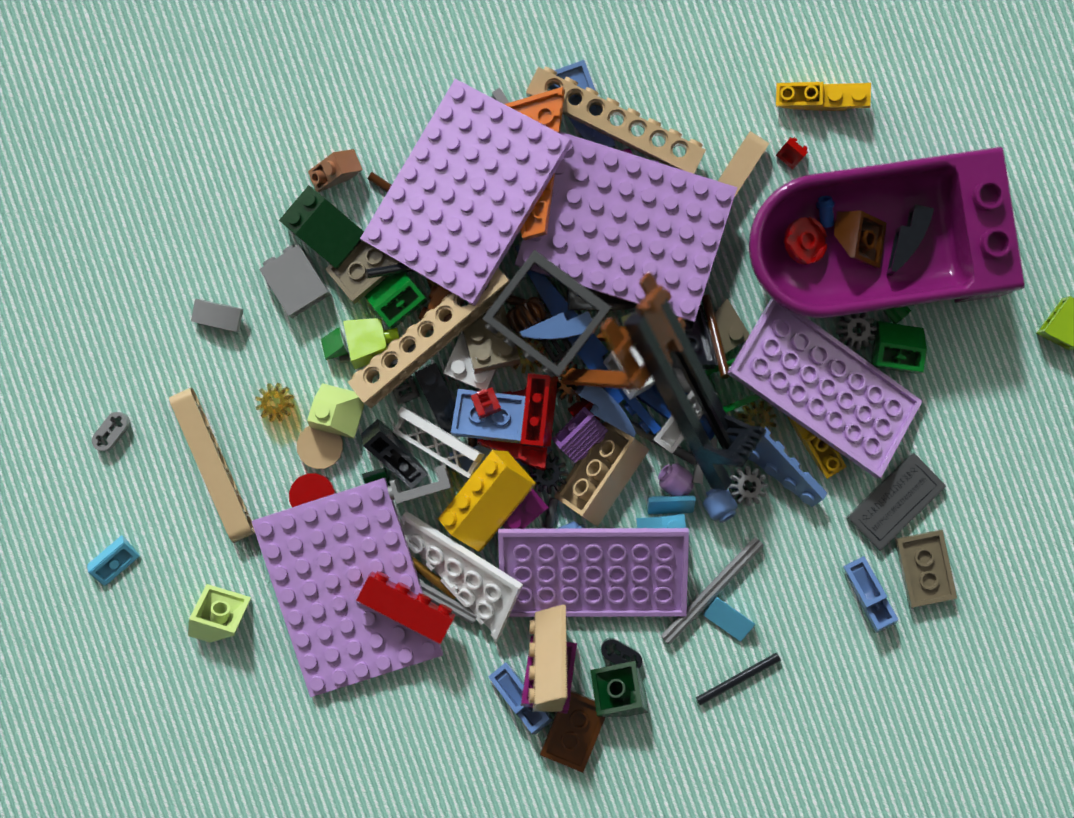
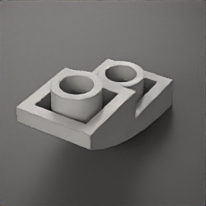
(217, 315)

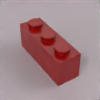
(539, 410)

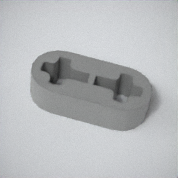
(106, 427)

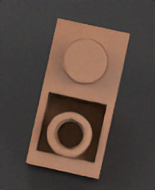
(335, 169)

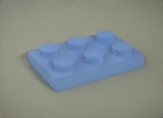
(500, 426)

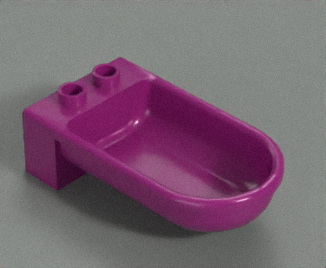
(963, 256)

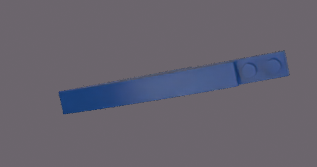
(592, 351)

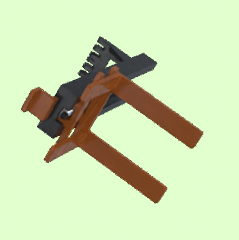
(655, 334)

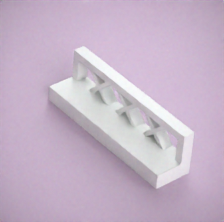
(438, 434)

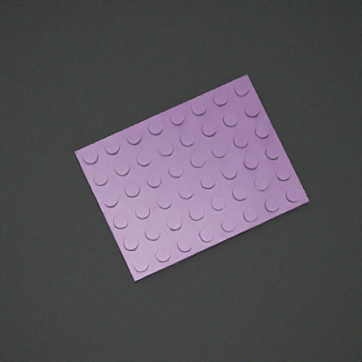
(466, 191)
(631, 217)
(317, 569)

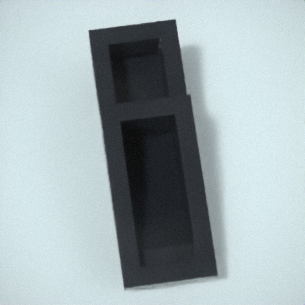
(909, 237)

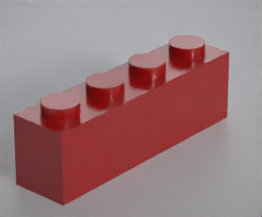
(406, 607)

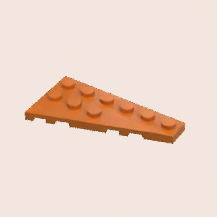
(547, 110)

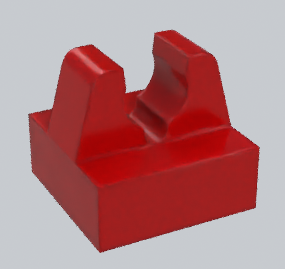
(792, 153)
(485, 402)

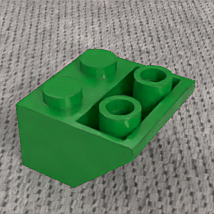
(395, 299)
(899, 348)

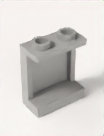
(294, 280)
(445, 481)

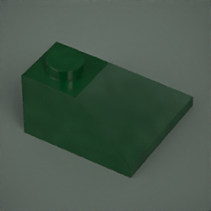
(619, 690)

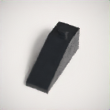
(437, 395)
(393, 453)

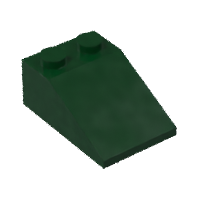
(322, 227)

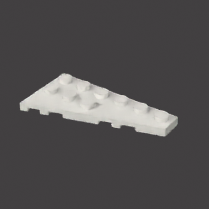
(467, 576)

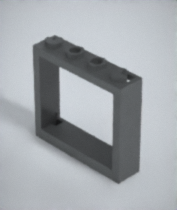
(514, 341)

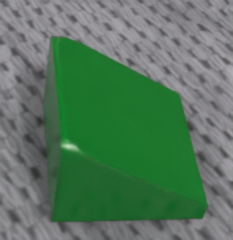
(334, 344)

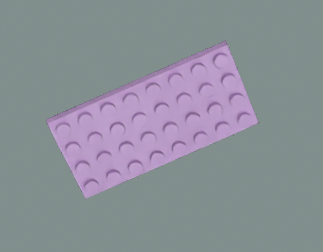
(825, 387)
(598, 570)

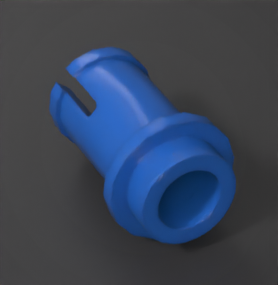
(825, 205)

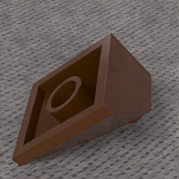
(861, 236)

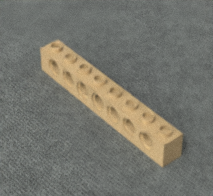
(693, 149)
(426, 347)

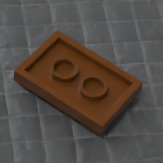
(574, 733)

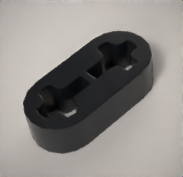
(623, 648)

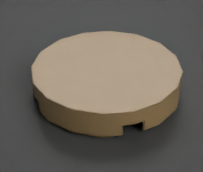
(319, 448)

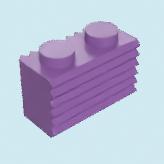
(580, 435)

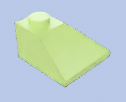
(336, 411)
(217, 614)

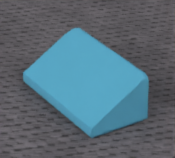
(671, 504)
(112, 561)
(728, 619)

